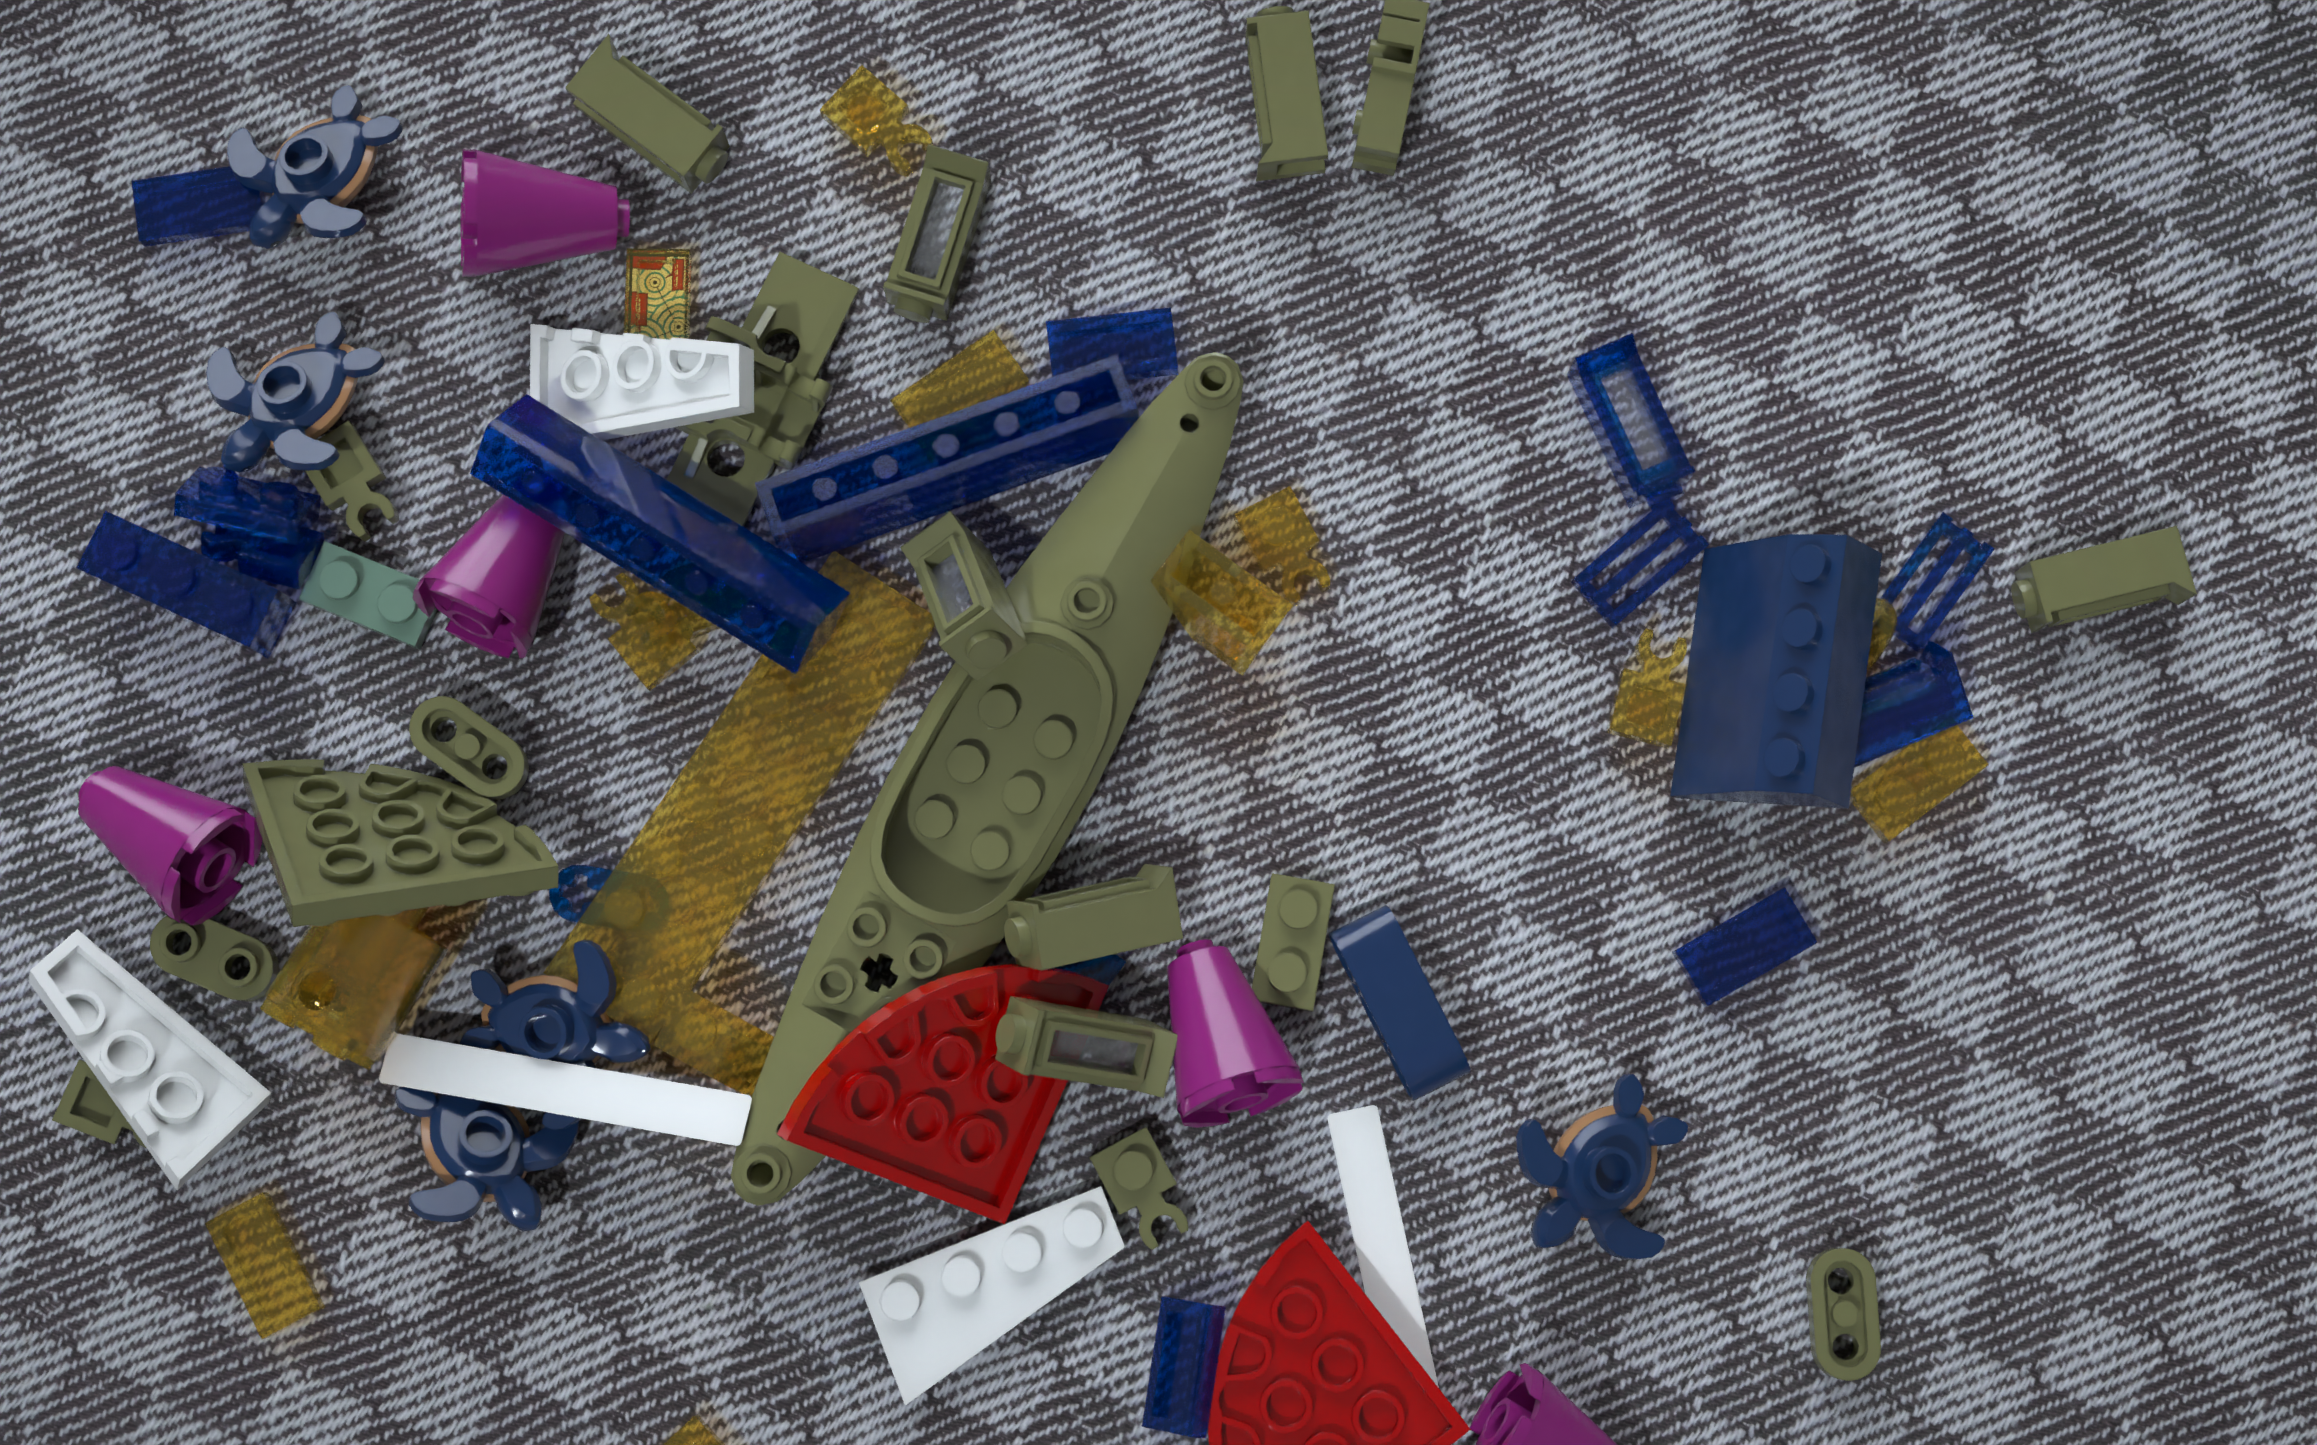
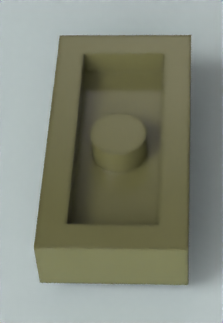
(1292, 942)

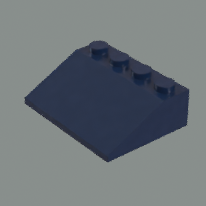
(1777, 671)

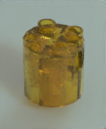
(355, 982)

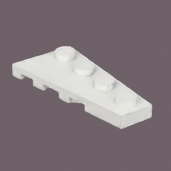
(637, 381)
(153, 1064)
(973, 1292)

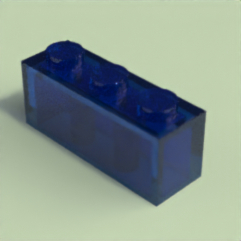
(186, 584)

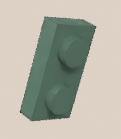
(366, 595)

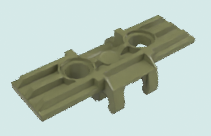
(786, 396)

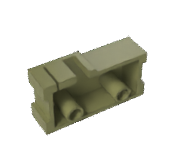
(1390, 86)

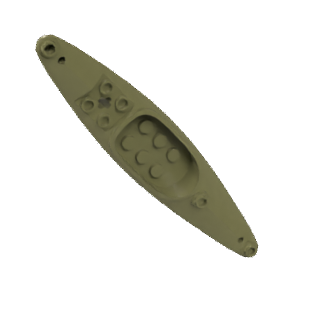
(1003, 758)

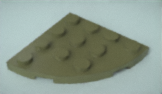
(386, 841)

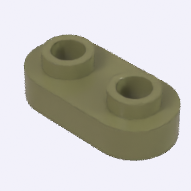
(470, 749)
(211, 958)
(1847, 1312)

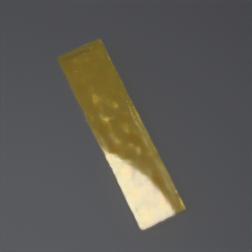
(744, 801)

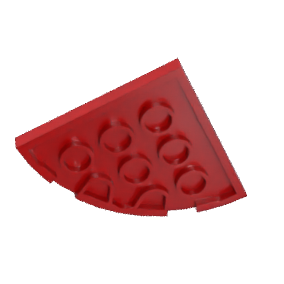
(926, 1099)
(1320, 1363)

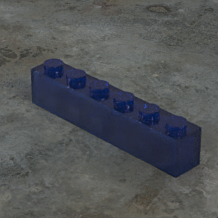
(949, 461)
(659, 533)

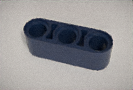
(1400, 1003)

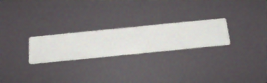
(566, 1089)
(1379, 1227)

